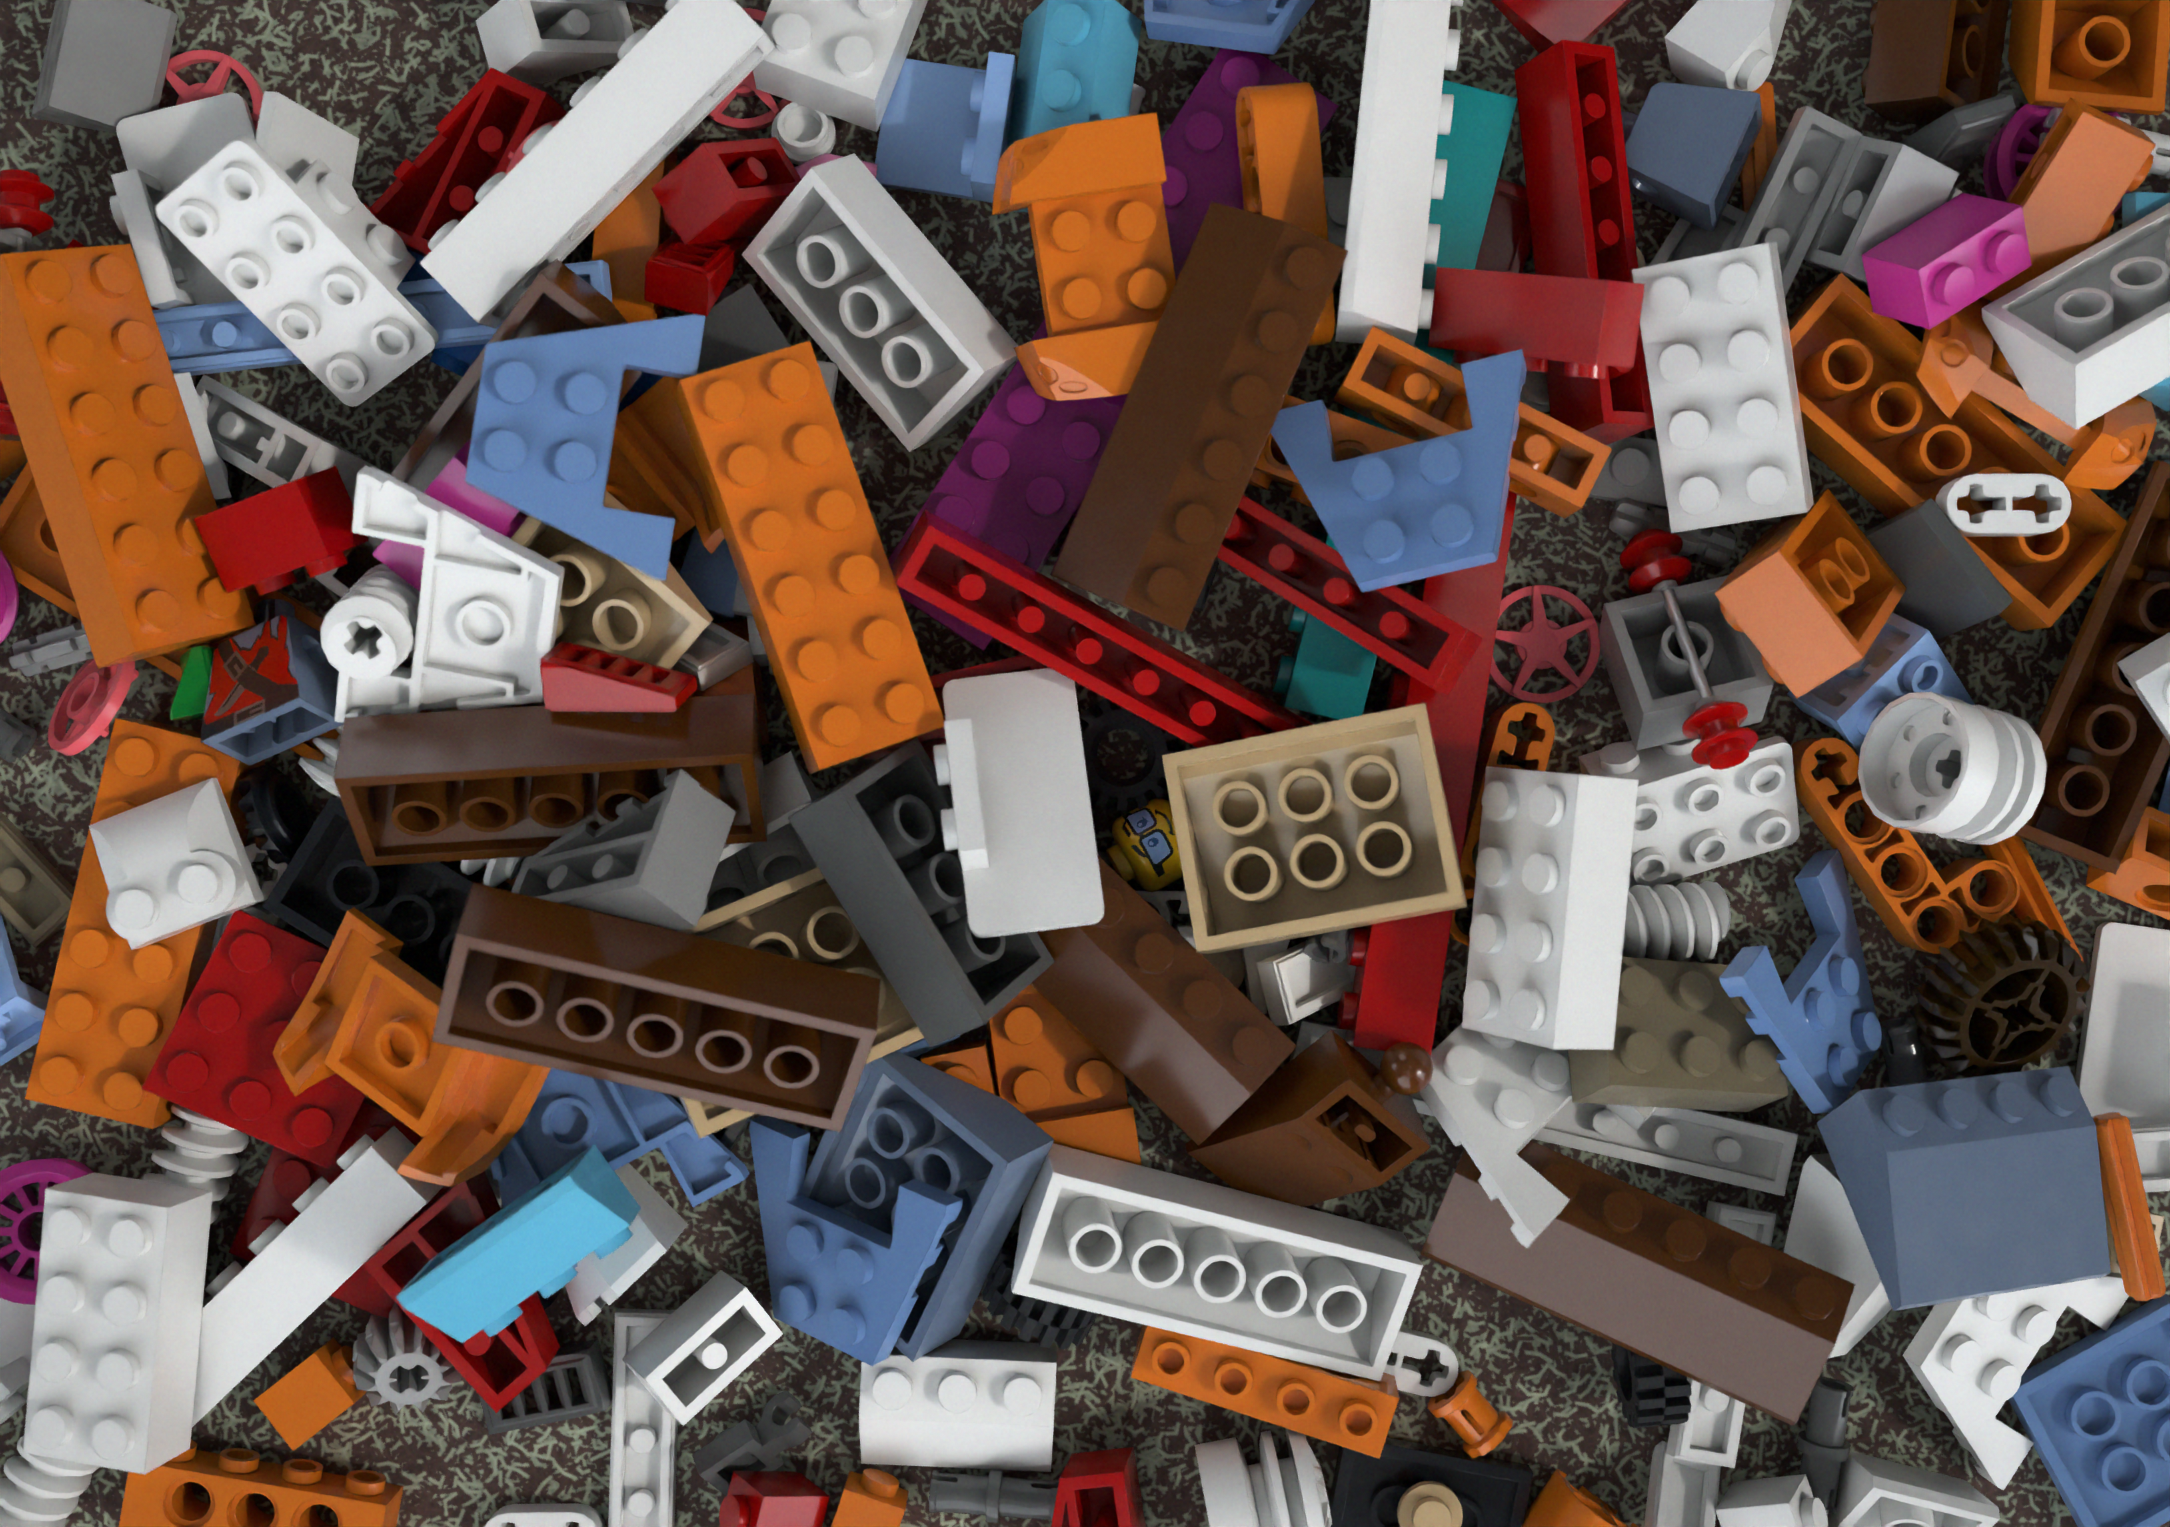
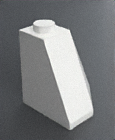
(653, 1234)
(1829, 1238)

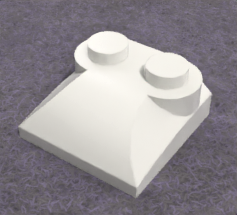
(173, 865)

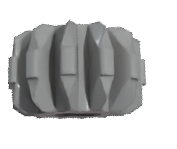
(400, 1363)

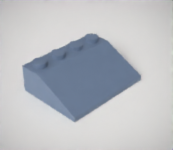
(953, 1136)
(1973, 1184)

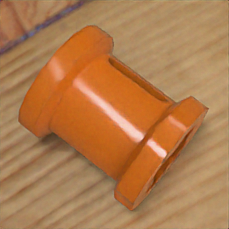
(1481, 1427)

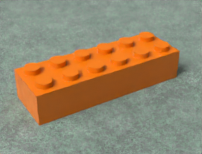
(1898, 448)
(112, 452)
(808, 556)
(114, 1003)

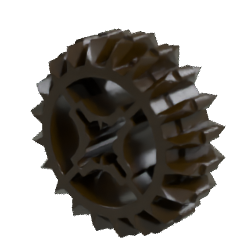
(2000, 997)

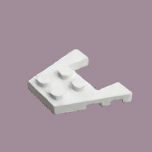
(481, 610)
(1493, 1101)
(1979, 1348)

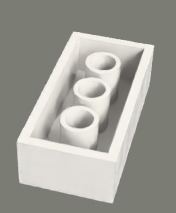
(838, 54)
(880, 300)
(1724, 388)
(1550, 907)
(117, 1322)

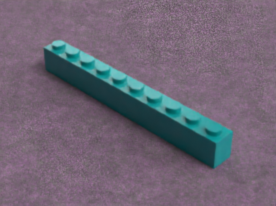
(1327, 669)

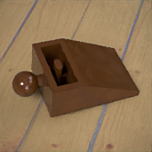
(1323, 1125)

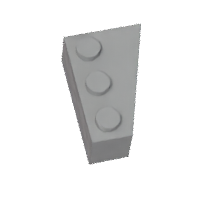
(644, 865)

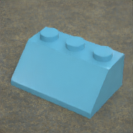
(1073, 66)
(524, 1249)

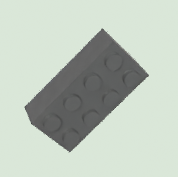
(906, 894)

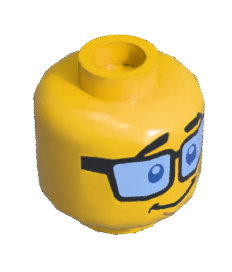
(1146, 846)

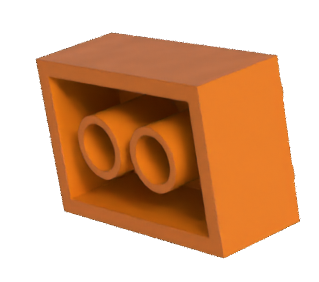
(1811, 595)

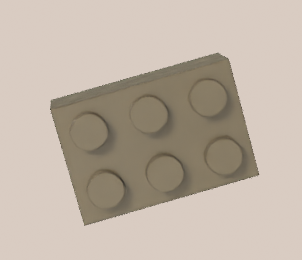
(1679, 1045)

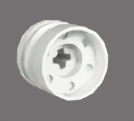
(1951, 769)
(1265, 1493)

